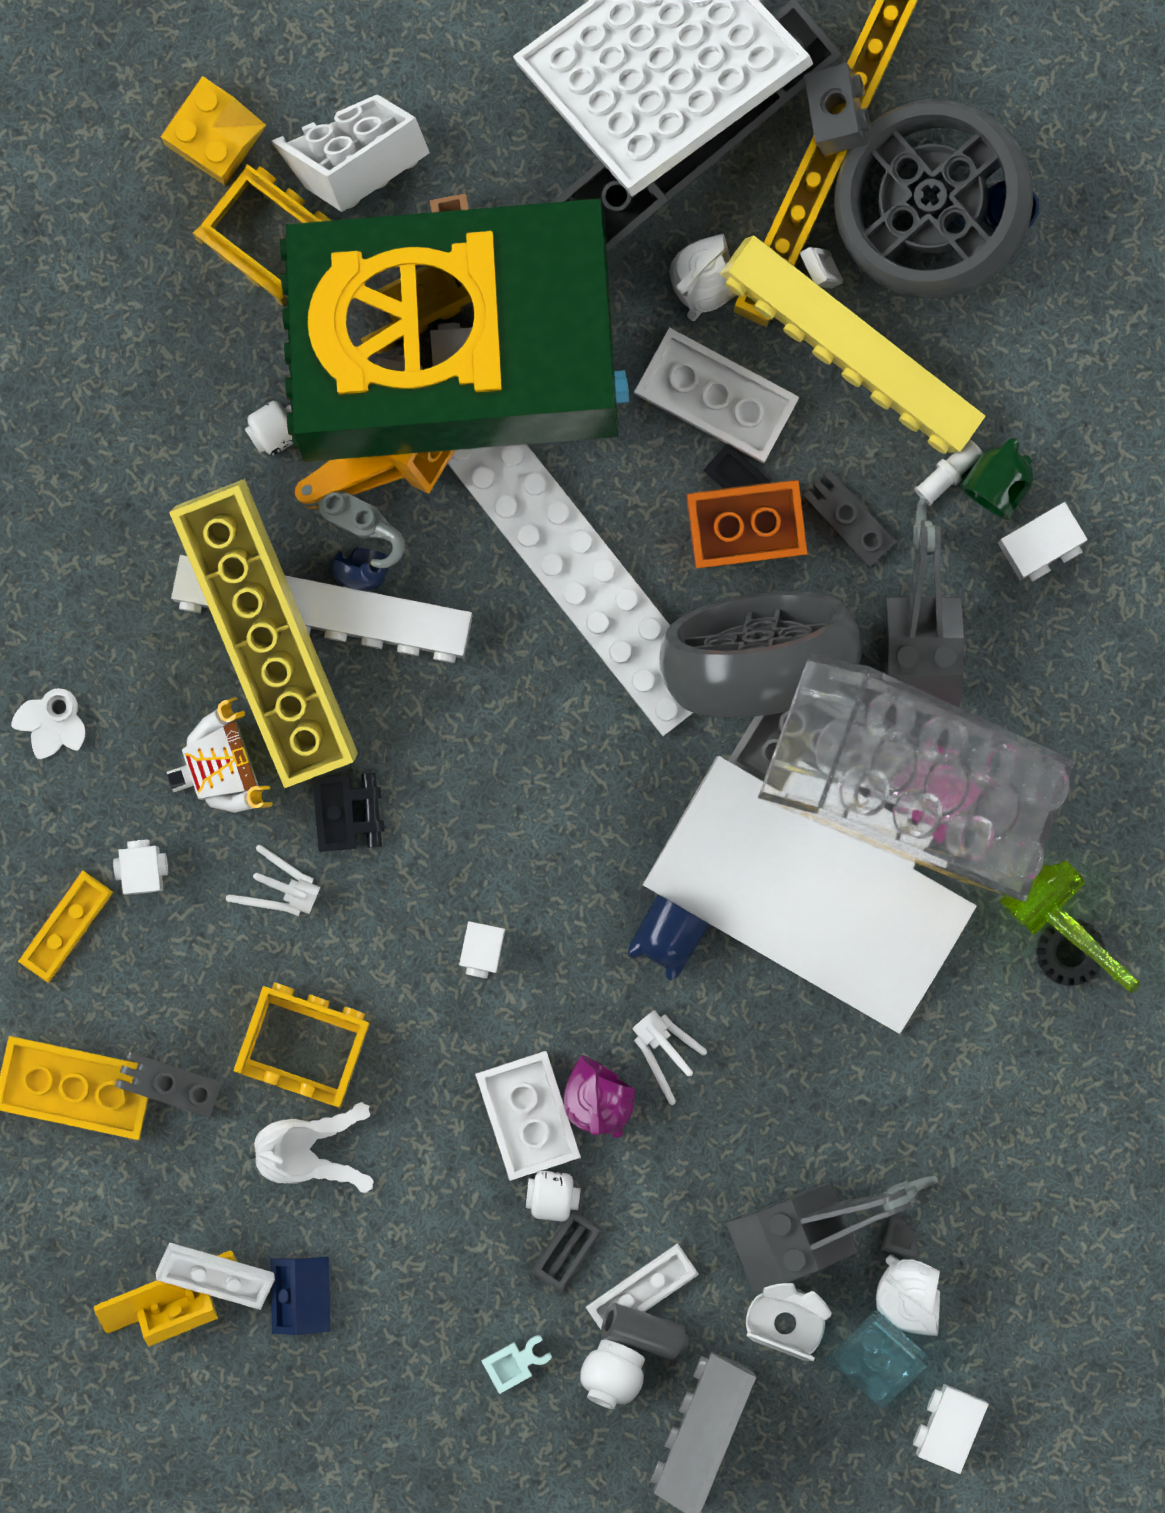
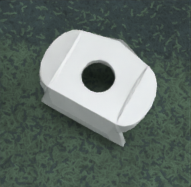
(807, 1309)

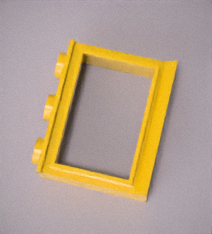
(231, 253)
(315, 1008)

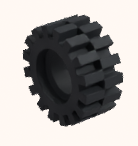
(1054, 969)

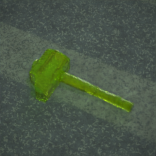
(1046, 897)

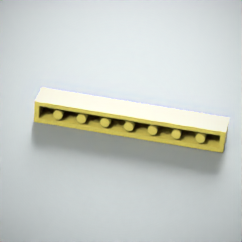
(851, 345)

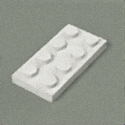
(716, 395)

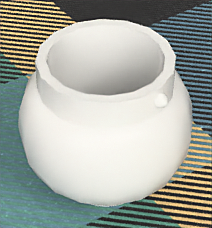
(612, 1374)

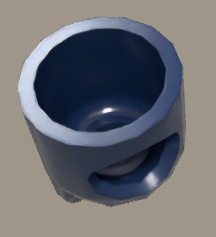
(668, 936)

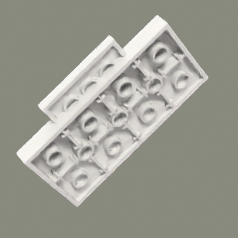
(809, 897)

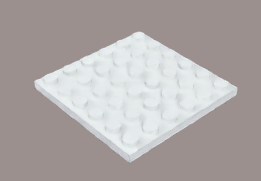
(659, 76)

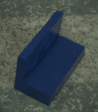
(300, 1295)

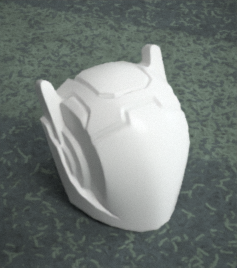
(697, 277)
(910, 1296)

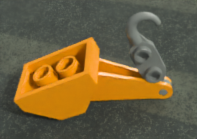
(339, 479)

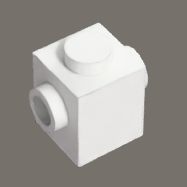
(140, 868)

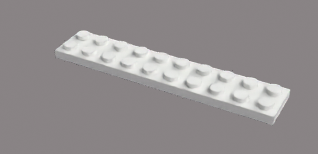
(574, 569)

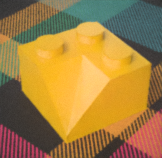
(213, 131)

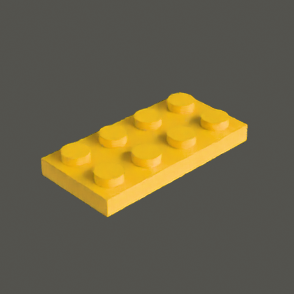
(70, 1088)

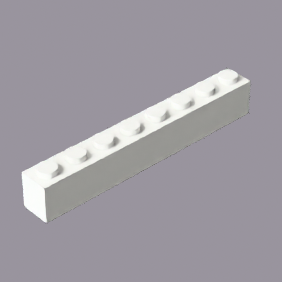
(358, 614)

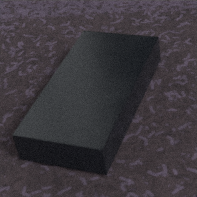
(733, 470)

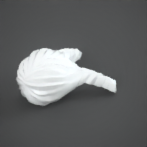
(286, 1156)

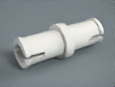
(948, 472)

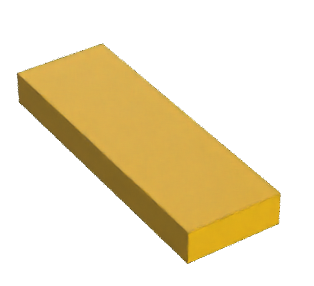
(65, 926)

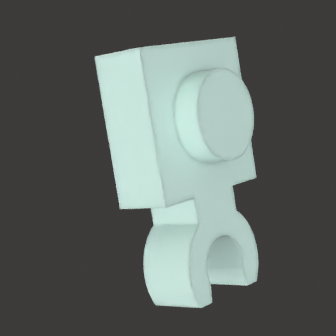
(510, 1365)

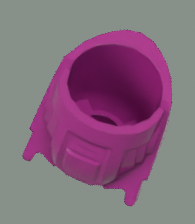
(597, 1098)

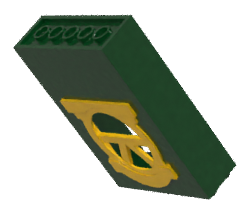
(524, 376)

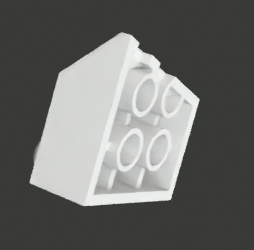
(355, 152)

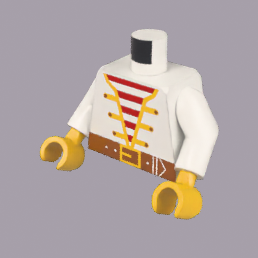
(219, 764)

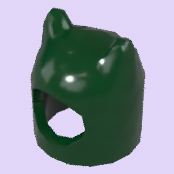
(999, 479)

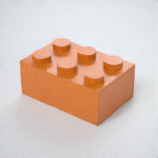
(746, 523)

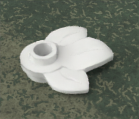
(47, 727)

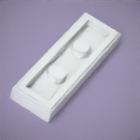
(215, 1276)
(647, 1284)

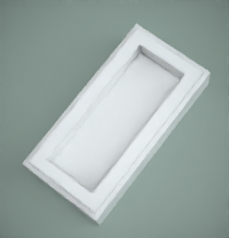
(821, 267)

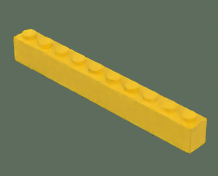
(819, 171)

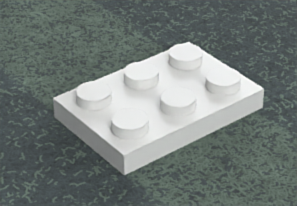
(528, 1115)

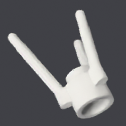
(299, 894)
(654, 1031)

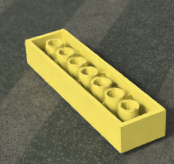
(264, 633)

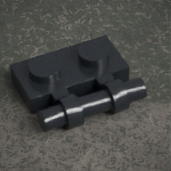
(335, 812)

